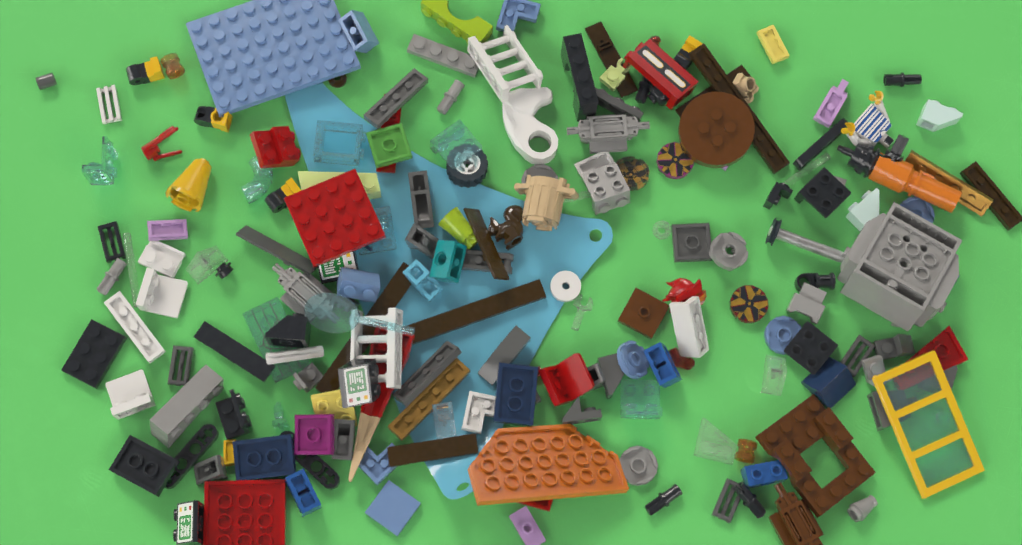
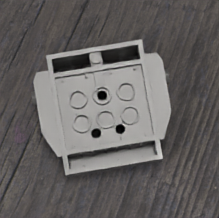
(898, 293)

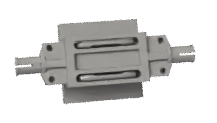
(607, 132)
(298, 288)

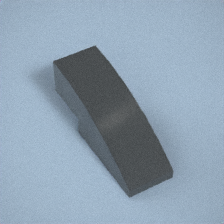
(421, 199)
(504, 353)

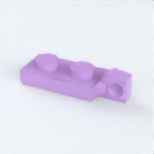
(831, 104)

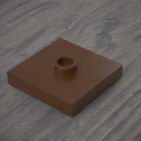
(643, 313)

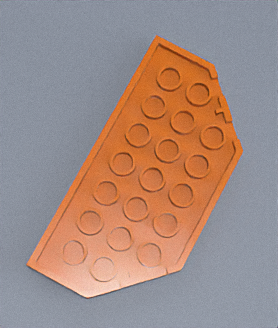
(543, 465)

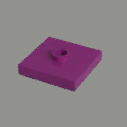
(314, 434)

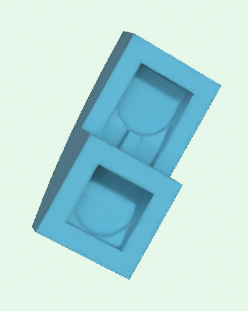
(420, 279)

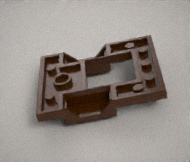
(799, 431)

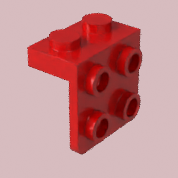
(567, 380)

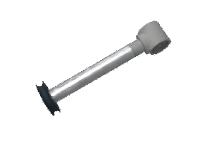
(776, 232)

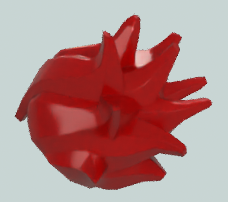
(683, 289)

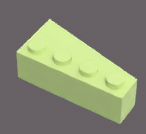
(368, 180)

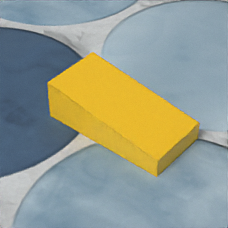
(228, 454)

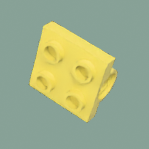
(331, 403)

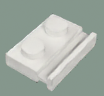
(162, 258)

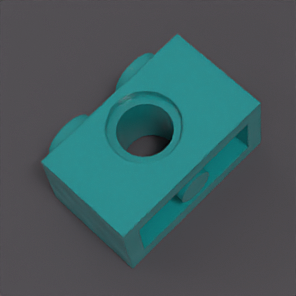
(448, 261)

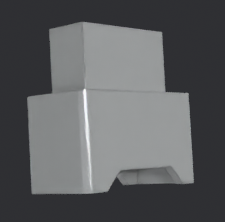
(808, 302)

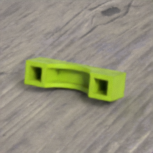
(460, 28)

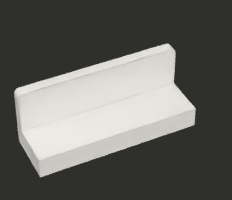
(689, 327)

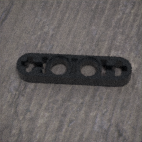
(820, 145)
(193, 458)
(307, 462)

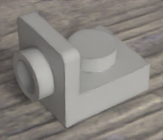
(873, 366)
(307, 378)

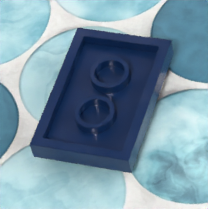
(515, 394)
(264, 457)

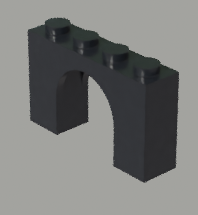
(576, 61)

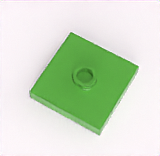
(389, 145)

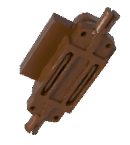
(794, 520)

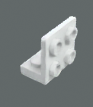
(161, 294)
(129, 394)

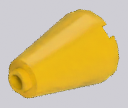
(190, 187)

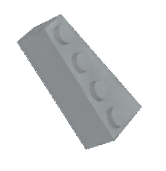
(185, 406)

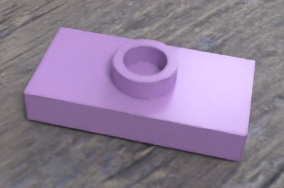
(167, 230)
(527, 527)

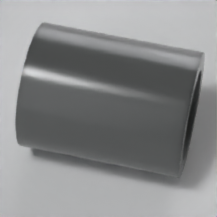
(46, 81)

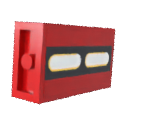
(661, 72)

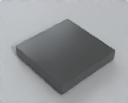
(691, 242)

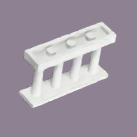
(494, 75)
(393, 339)

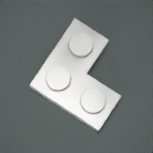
(477, 407)

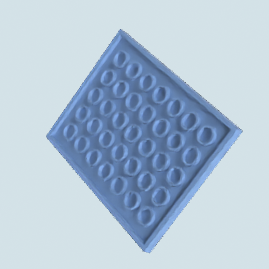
(270, 50)

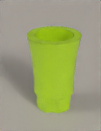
(459, 228)

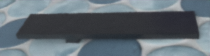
(234, 351)

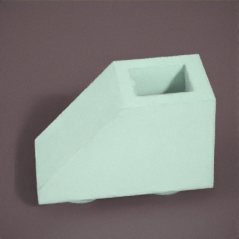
(937, 116)
(865, 210)

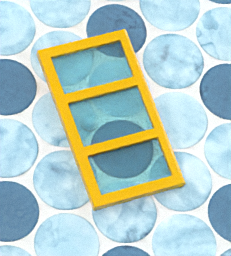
(928, 424)

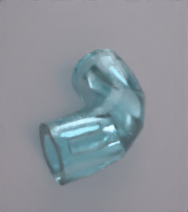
(259, 184)

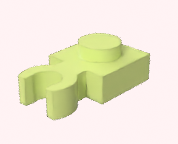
(614, 76)

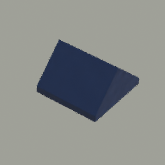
(830, 382)

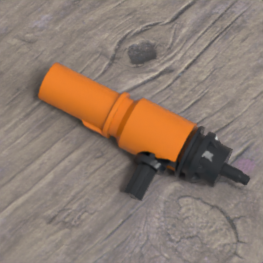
(899, 175)

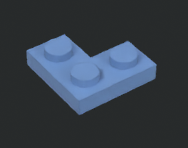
(516, 9)
(376, 466)

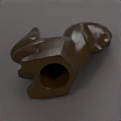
(511, 229)

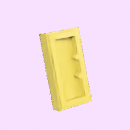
(772, 44)

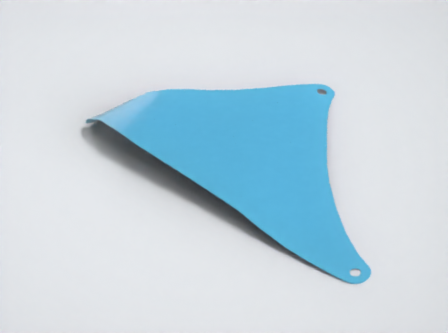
(535, 258)

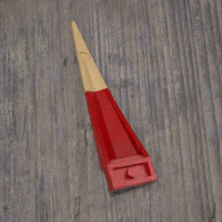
(372, 412)

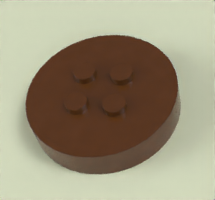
(716, 129)

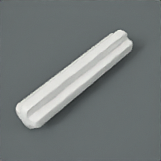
(294, 355)

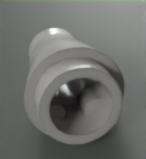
(859, 510)

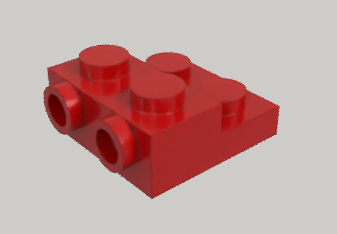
(275, 147)

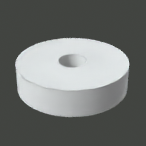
(569, 278)

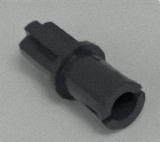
(901, 79)
(643, 90)
(663, 499)
(750, 500)

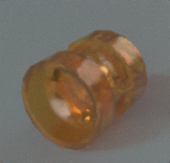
(172, 65)
(746, 451)

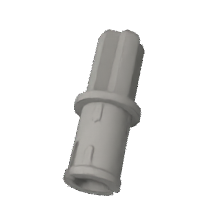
(450, 97)
(111, 276)

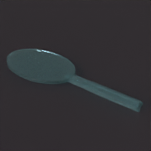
(339, 315)

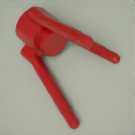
(151, 149)

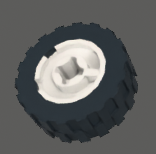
(473, 174)

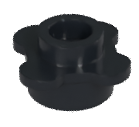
(223, 270)

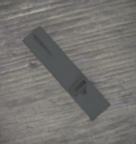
(276, 249)

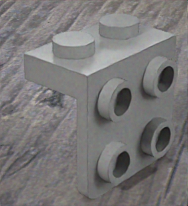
(606, 188)

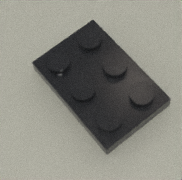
(94, 354)
(144, 465)

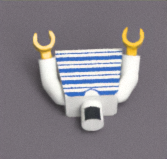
(871, 125)

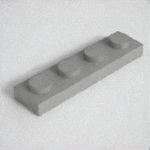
(442, 55)

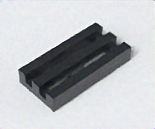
(117, 232)

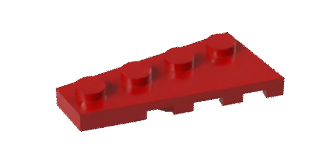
(947, 349)

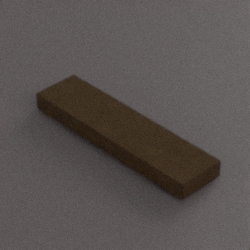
(1001, 206)

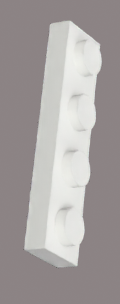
(134, 327)

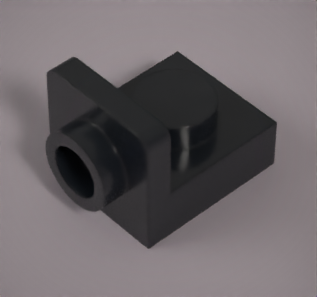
(775, 194)

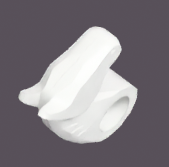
(523, 126)

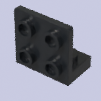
(823, 193)
(810, 348)
(232, 416)

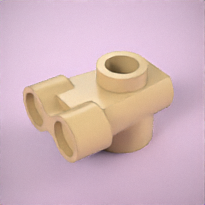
(746, 86)

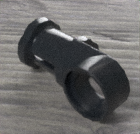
(817, 280)

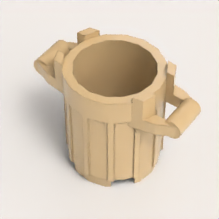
(544, 200)

